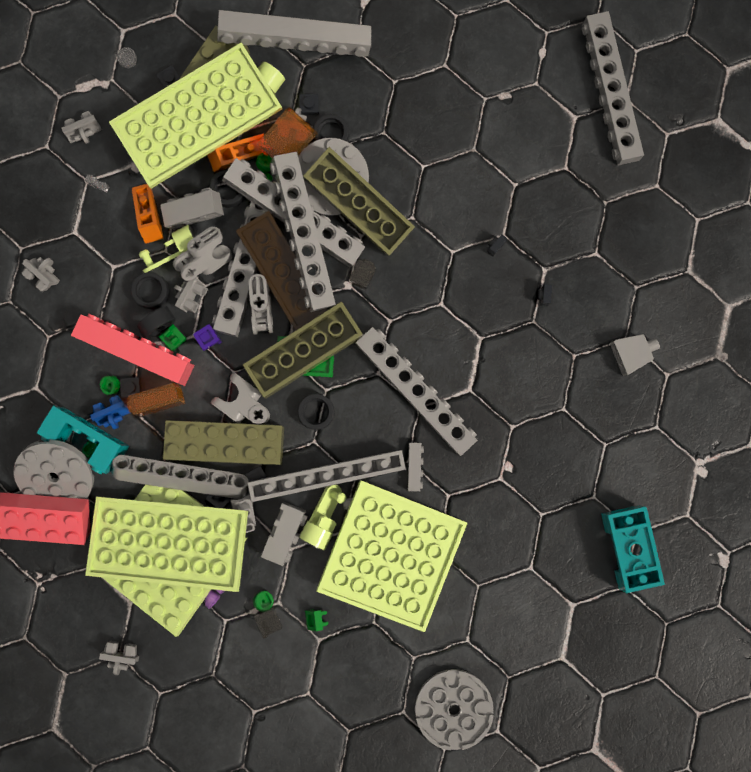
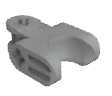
(202, 255)
(260, 292)
(245, 404)

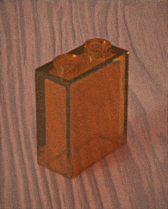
(287, 135)
(156, 400)

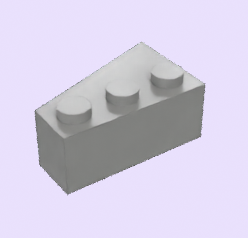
(284, 534)

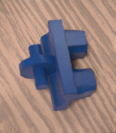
(110, 415)

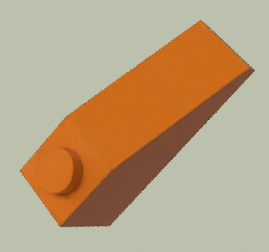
(243, 149)
(147, 214)

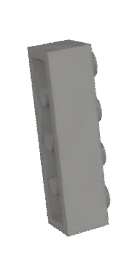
(414, 467)

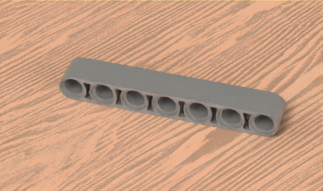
(172, 472)

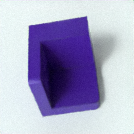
(207, 337)

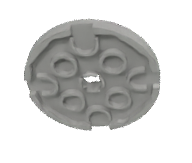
(346, 151)
(42, 458)
(456, 730)

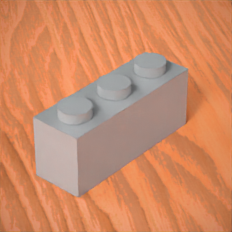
(192, 209)

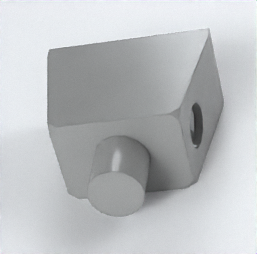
(633, 352)

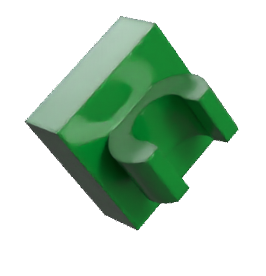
(172, 337)
(314, 619)

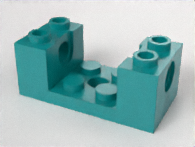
(59, 426)
(628, 528)

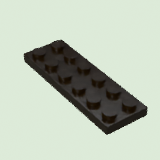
(276, 263)

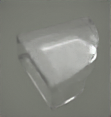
(91, 180)

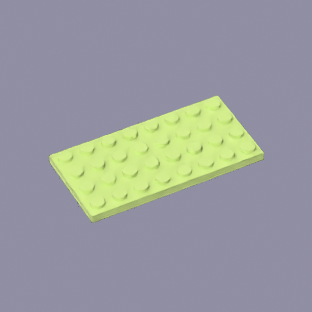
(195, 115)
(167, 543)

